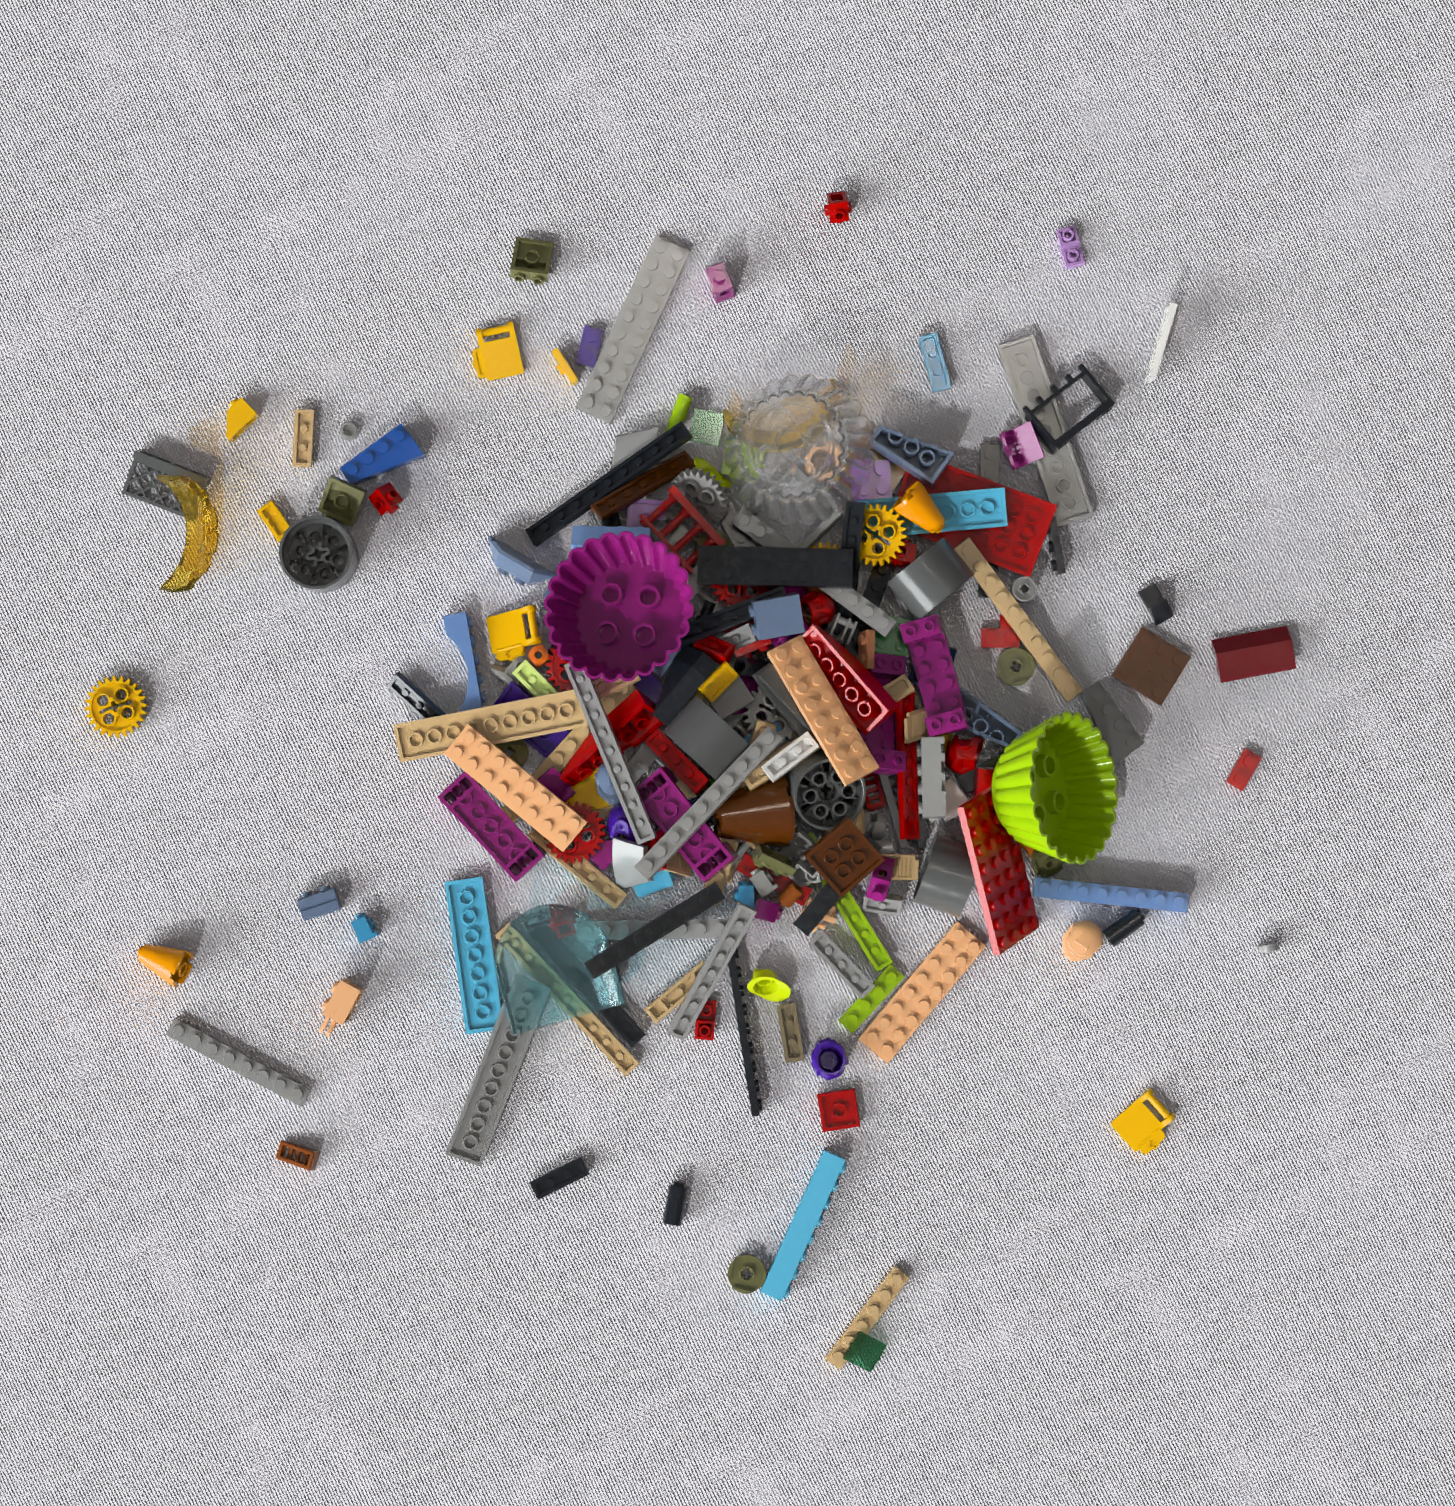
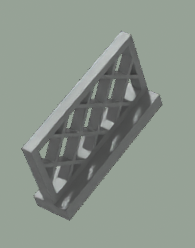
(165, 467)

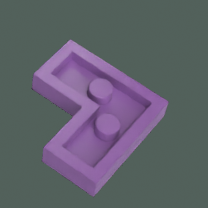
(643, 507)

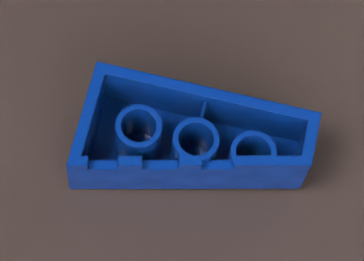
(384, 455)

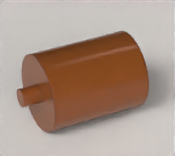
(790, 895)

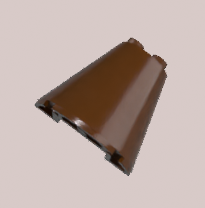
(758, 815)

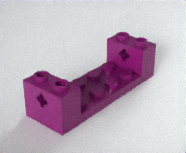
(935, 676)
(881, 739)
(666, 806)
(491, 826)

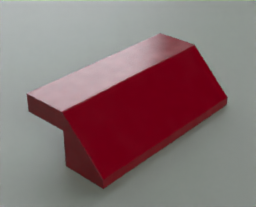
(1253, 654)

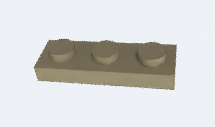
(790, 1032)

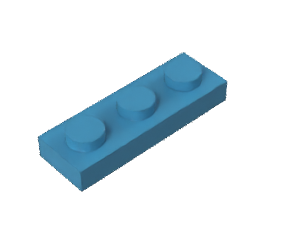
(934, 362)

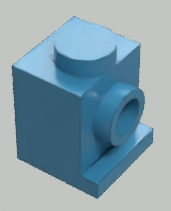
(745, 893)
(364, 927)

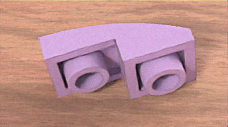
(1070, 247)

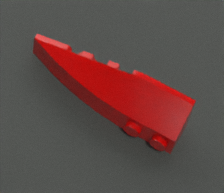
(854, 685)
(631, 724)

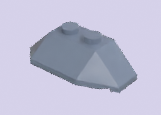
(518, 565)

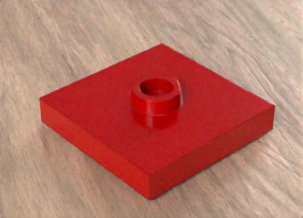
(838, 1109)

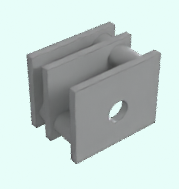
(847, 630)

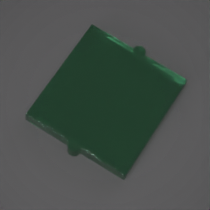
(706, 427)
(864, 1351)

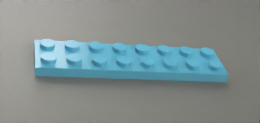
(960, 509)
(473, 953)

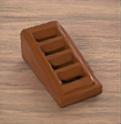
(313, 1159)

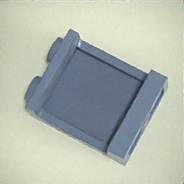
(776, 616)

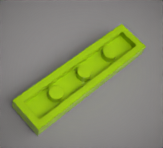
(864, 1007)

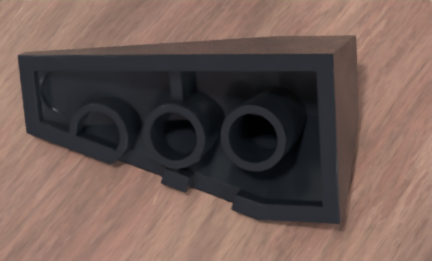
(687, 673)

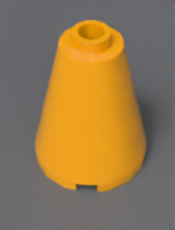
(920, 508)
(166, 962)

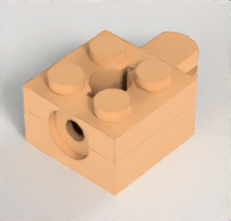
(341, 1004)

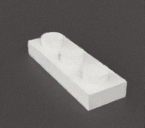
(790, 757)

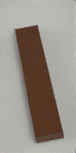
(642, 486)

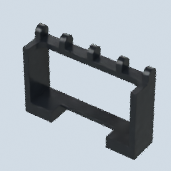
(1095, 387)

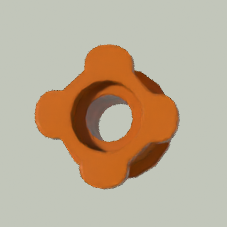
(538, 662)

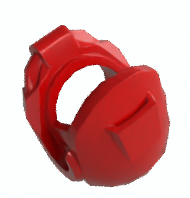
(821, 607)
(963, 754)

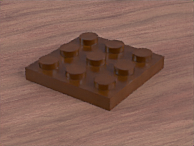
(1151, 666)
(844, 857)

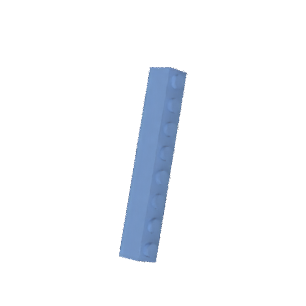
(1110, 894)

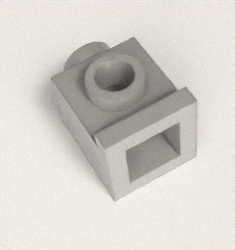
(762, 882)

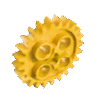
(885, 520)
(111, 690)

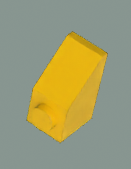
(239, 418)

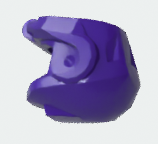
(619, 824)
(829, 1059)

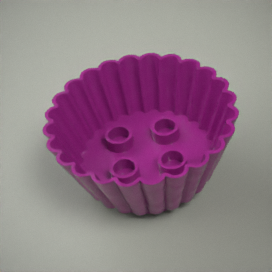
(618, 606)

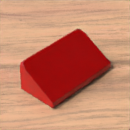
(716, 649)

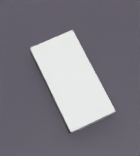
(1160, 342)

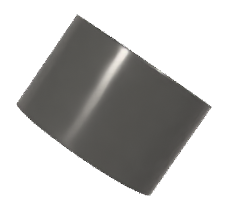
(289, 551)
(930, 578)
(706, 737)
(829, 815)
(945, 876)

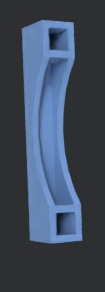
(458, 629)

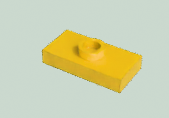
(563, 366)
(274, 519)
(718, 682)

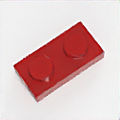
(1243, 769)

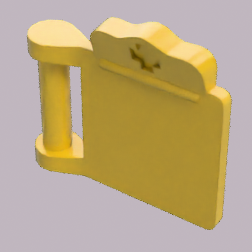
(498, 357)
(509, 635)
(587, 793)
(1140, 1126)

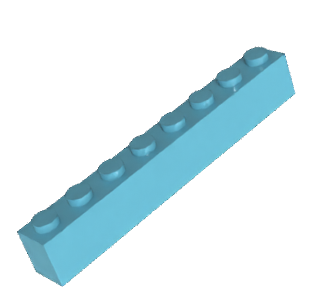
(803, 1224)

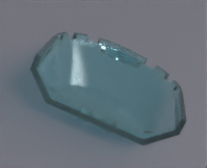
(545, 971)

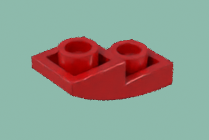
(706, 1021)

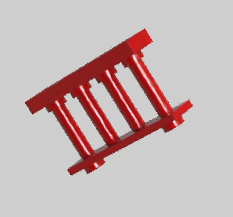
(687, 511)

